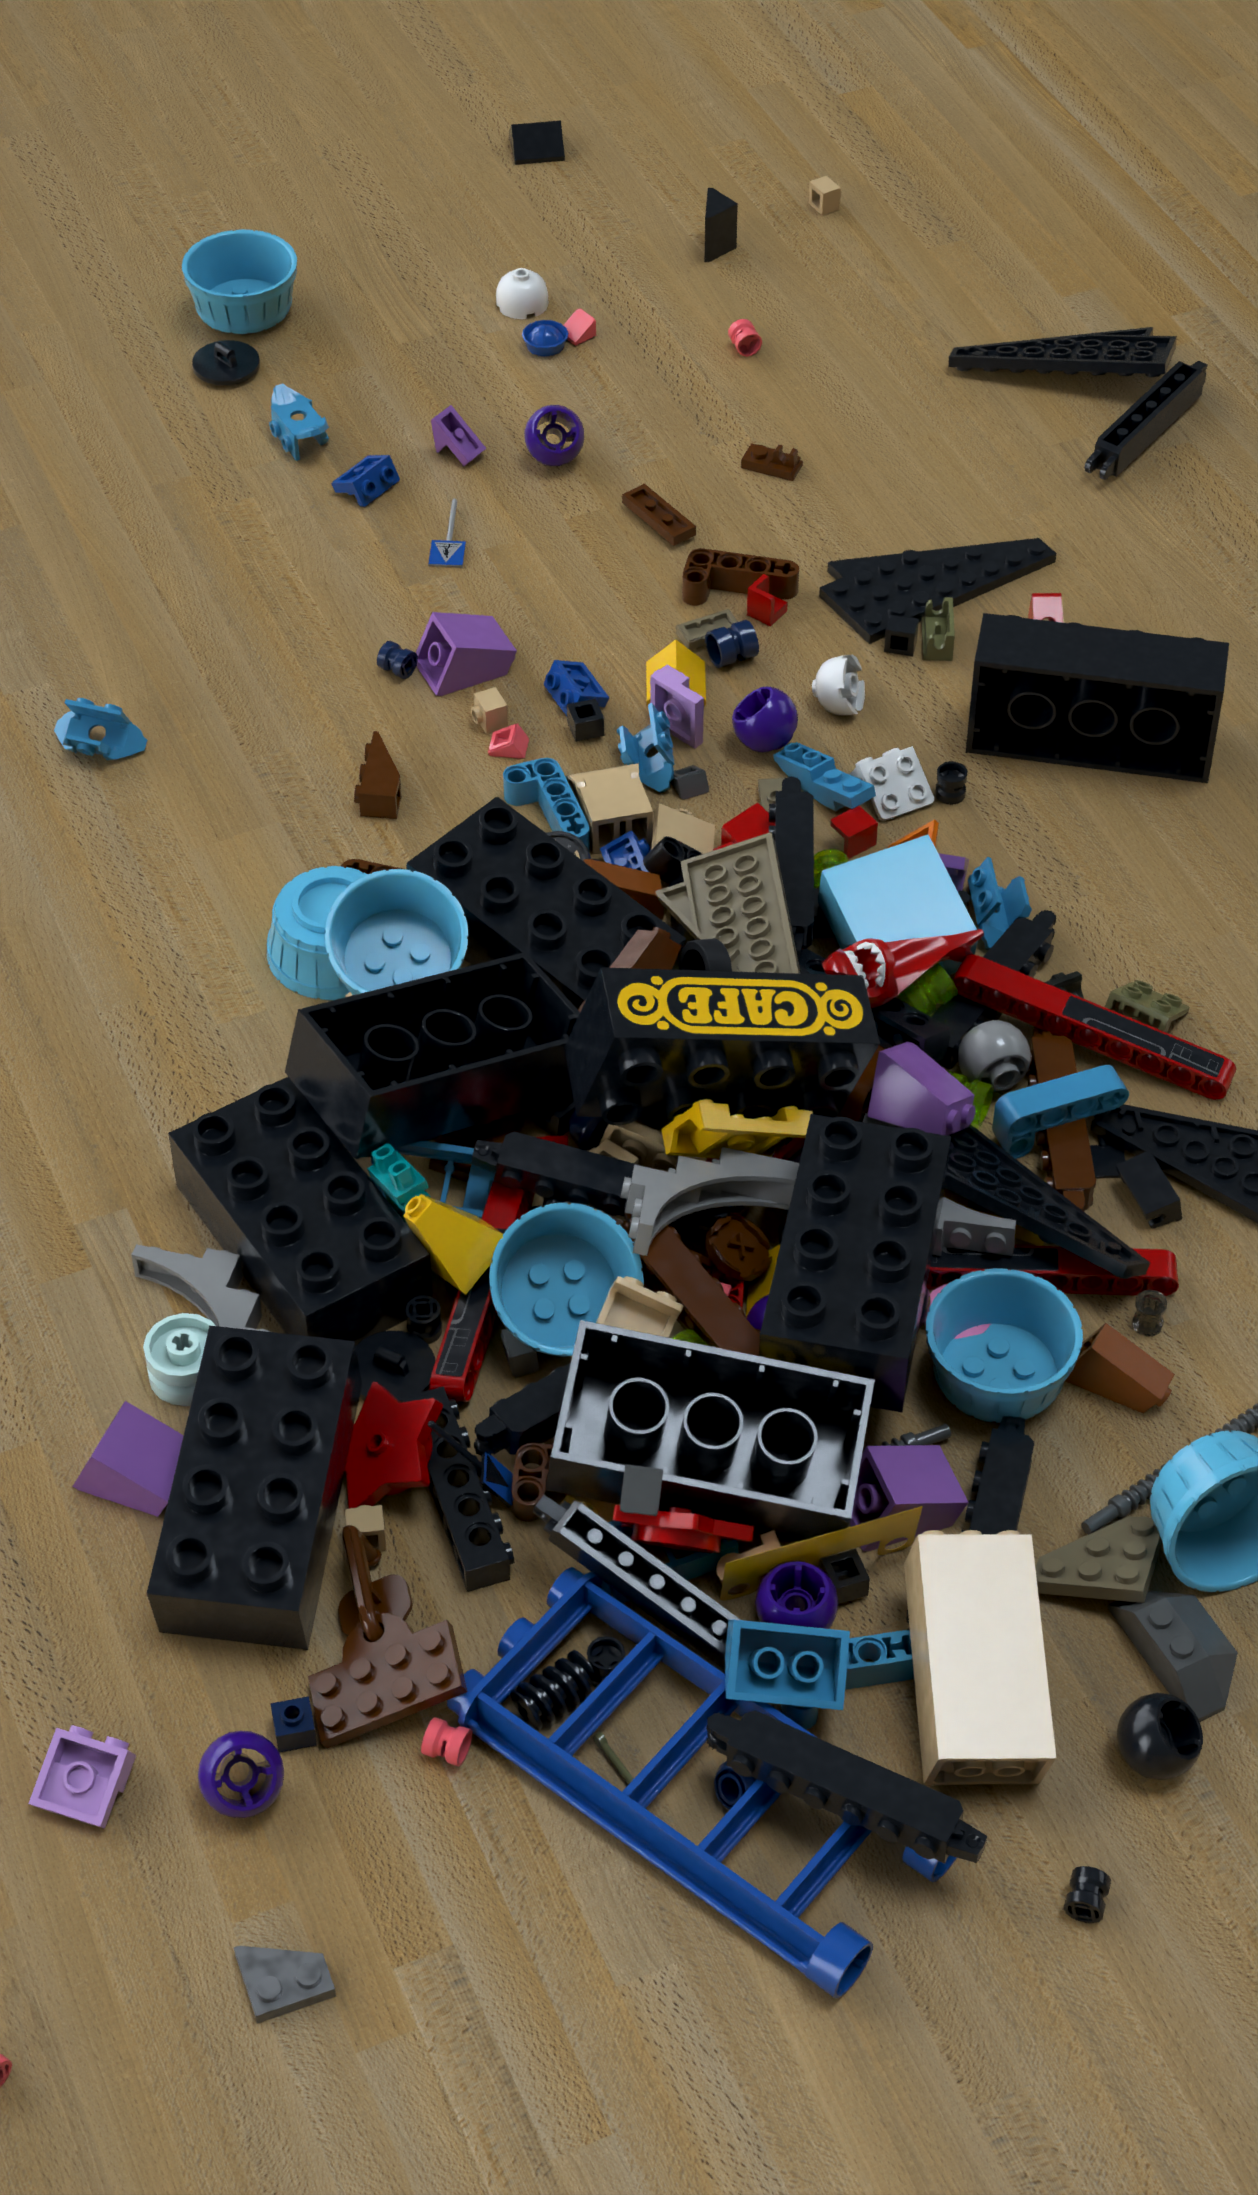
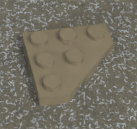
(1104, 1564)

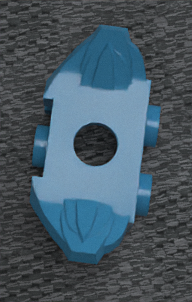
(285, 404)
(121, 735)
(655, 770)
(988, 896)

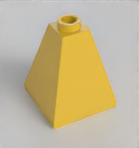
(457, 1240)

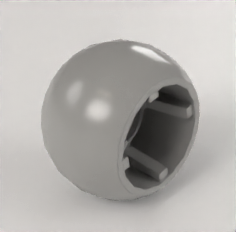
(994, 1054)

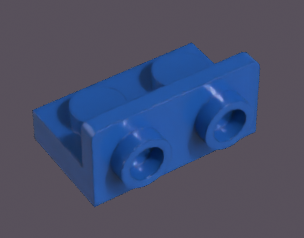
(368, 479)
(573, 683)
(626, 851)

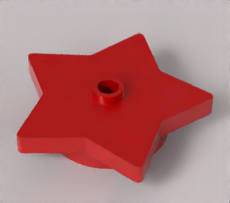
(389, 1446)
(682, 1530)

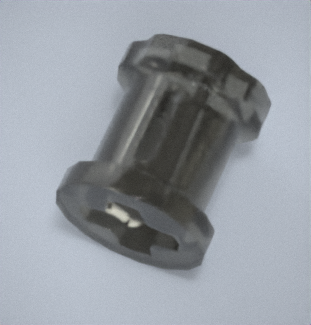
(1150, 1308)

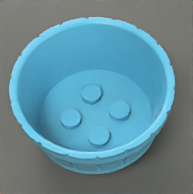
(241, 280)
(394, 930)
(297, 932)
(558, 1271)
(1019, 1358)
(1210, 1511)

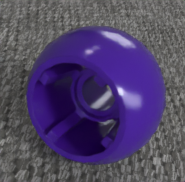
(549, 453)
(765, 719)
(797, 1596)
(210, 1780)

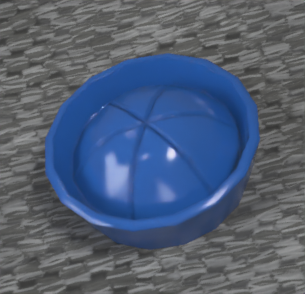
(545, 337)

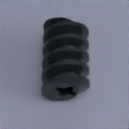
(554, 1688)

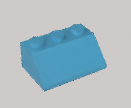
(786, 1664)

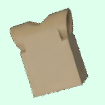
(613, 804)

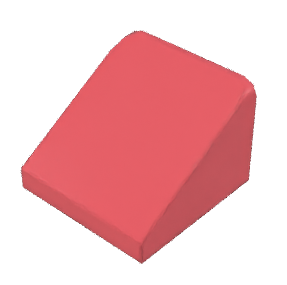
(580, 327)
(509, 742)

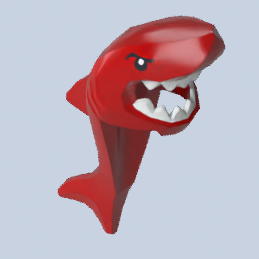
(896, 965)

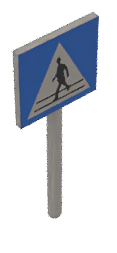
(448, 552)

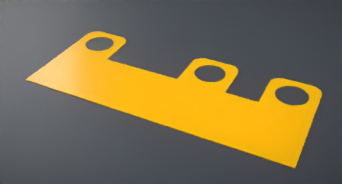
(811, 1550)

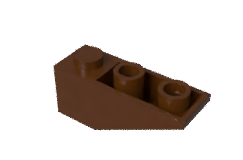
(380, 782)

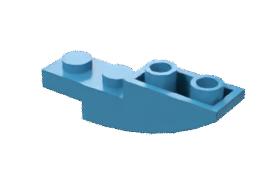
(821, 777)

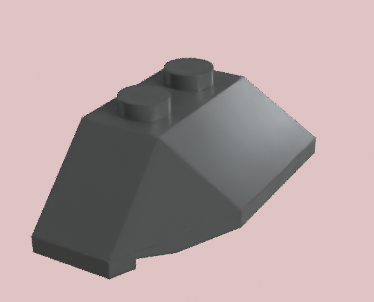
(1181, 1648)

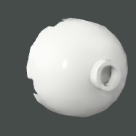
(521, 294)
(839, 685)

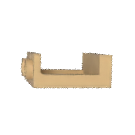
(638, 1308)

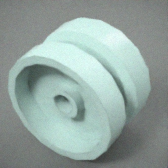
(174, 1356)

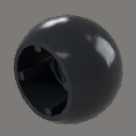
(1159, 1736)

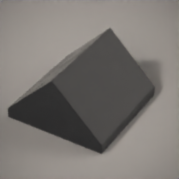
(537, 142)
(719, 225)

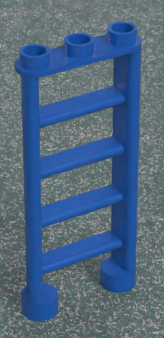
(827, 1961)

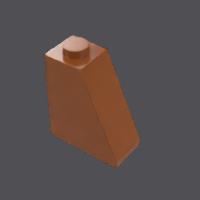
(635, 883)
(1120, 1371)

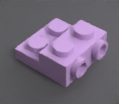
(680, 704)
(82, 1776)

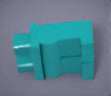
(396, 1178)

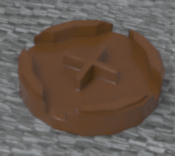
(738, 1248)

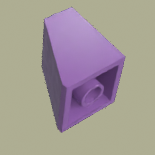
(462, 651)
(918, 1093)
(133, 1462)
(905, 1479)

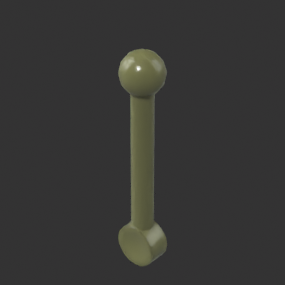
(601, 1742)

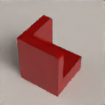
(763, 605)
(857, 829)

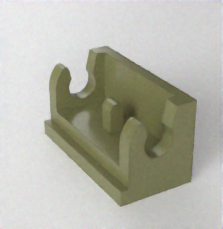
(938, 631)

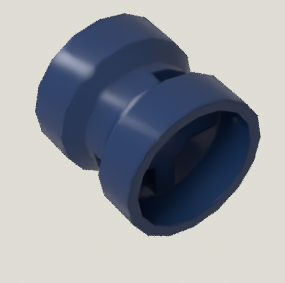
(398, 660)

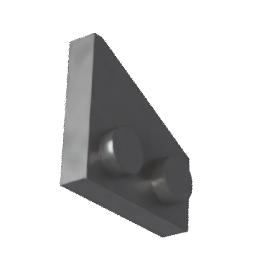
(283, 1980)

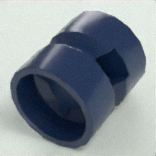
(732, 643)

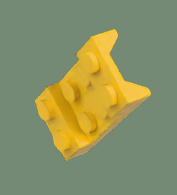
(710, 1127)

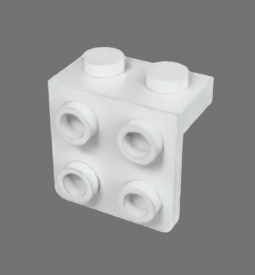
(897, 782)

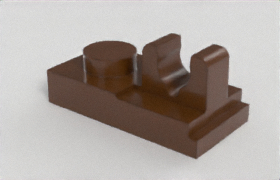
(772, 461)

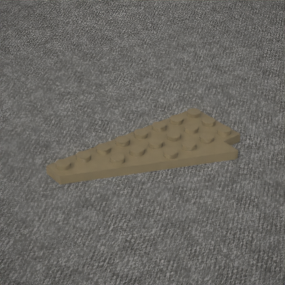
(739, 901)

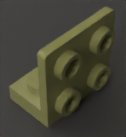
(1145, 1005)

